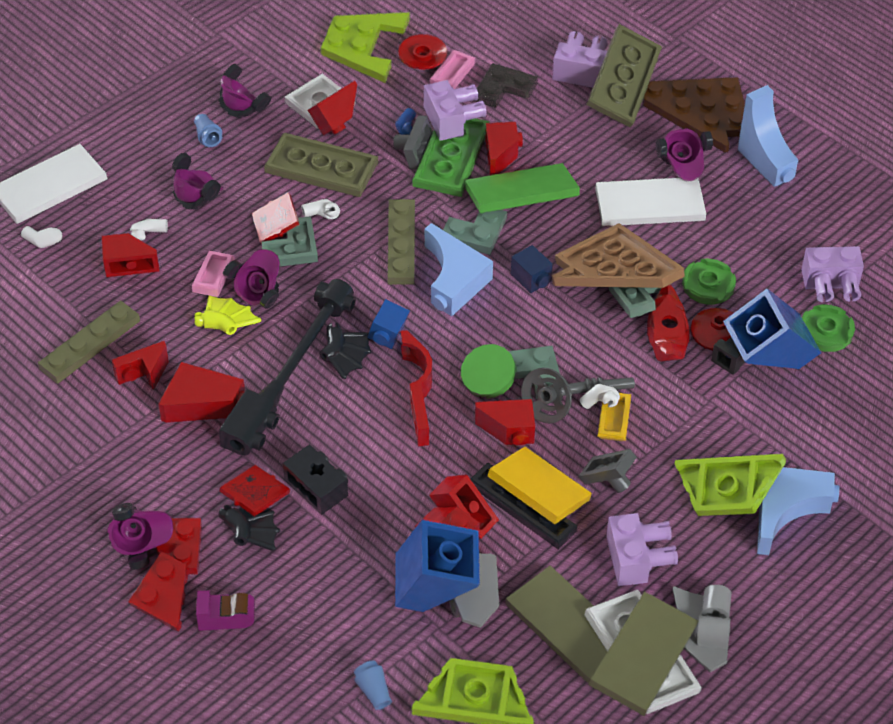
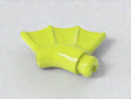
(225, 315)

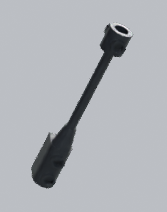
(256, 411)

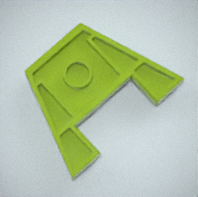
(353, 38)

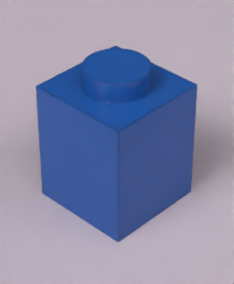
(388, 324)

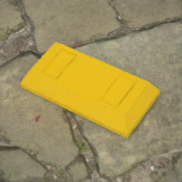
(614, 419)

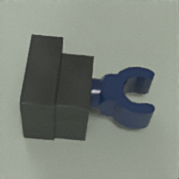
(727, 355)

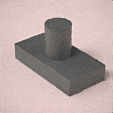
(415, 143)
(609, 468)

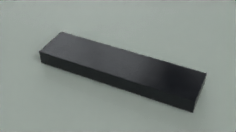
(555, 534)

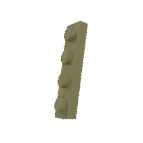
(401, 242)
(88, 342)

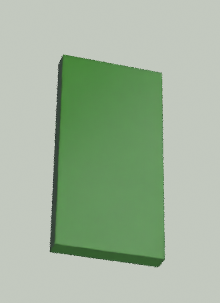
(451, 161)
(522, 188)

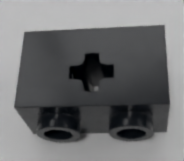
(316, 479)

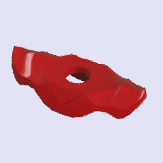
(668, 342)

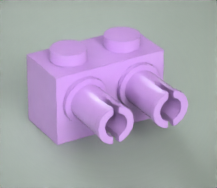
(579, 63)
(445, 110)
(833, 268)
(628, 548)

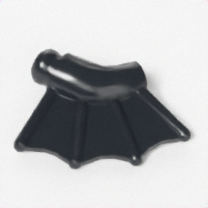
(345, 349)
(250, 529)

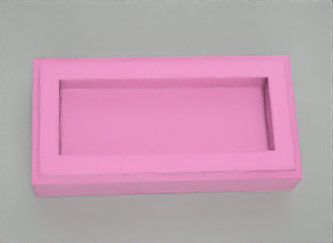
(454, 68)
(210, 276)

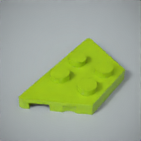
(729, 483)
(474, 694)

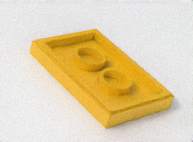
(539, 485)

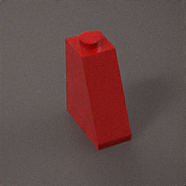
(199, 395)

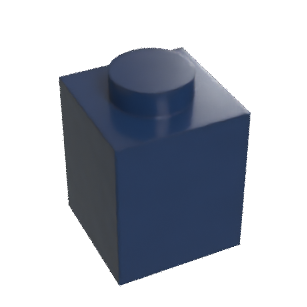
(531, 269)

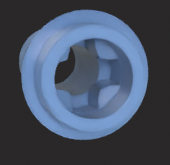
(208, 132)
(373, 684)

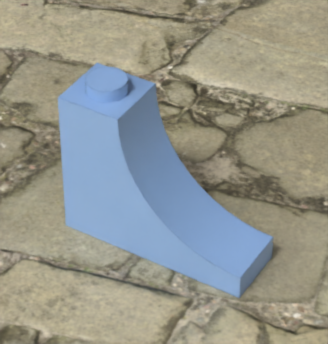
(762, 141)
(462, 271)
(792, 496)

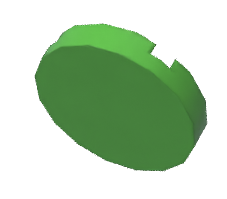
(709, 281)
(829, 327)
(488, 371)

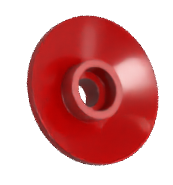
(422, 51)
(709, 327)

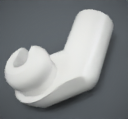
(322, 207)
(148, 225)
(42, 238)
(600, 393)

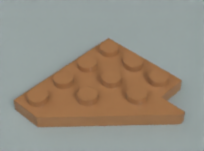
(615, 260)

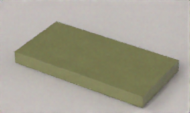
(624, 75)
(321, 164)
(558, 618)
(643, 653)

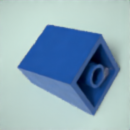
(771, 333)
(436, 565)

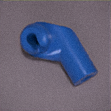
(404, 122)

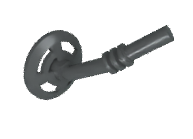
(560, 388)

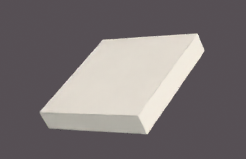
(310, 95)

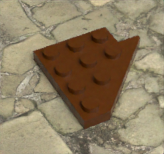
(700, 106)

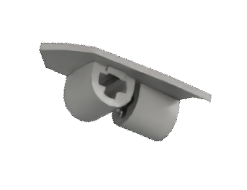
(480, 603)
(711, 636)

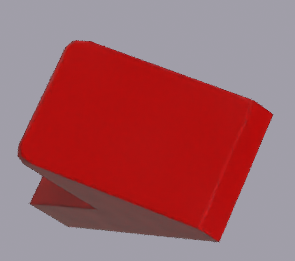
(144, 362)

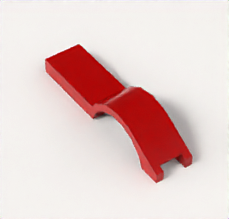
(415, 352)

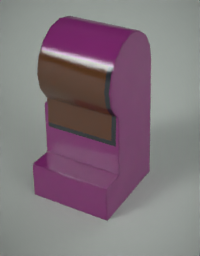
(224, 611)

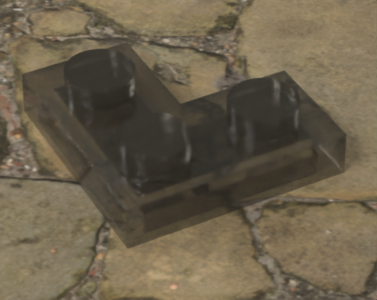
(504, 79)

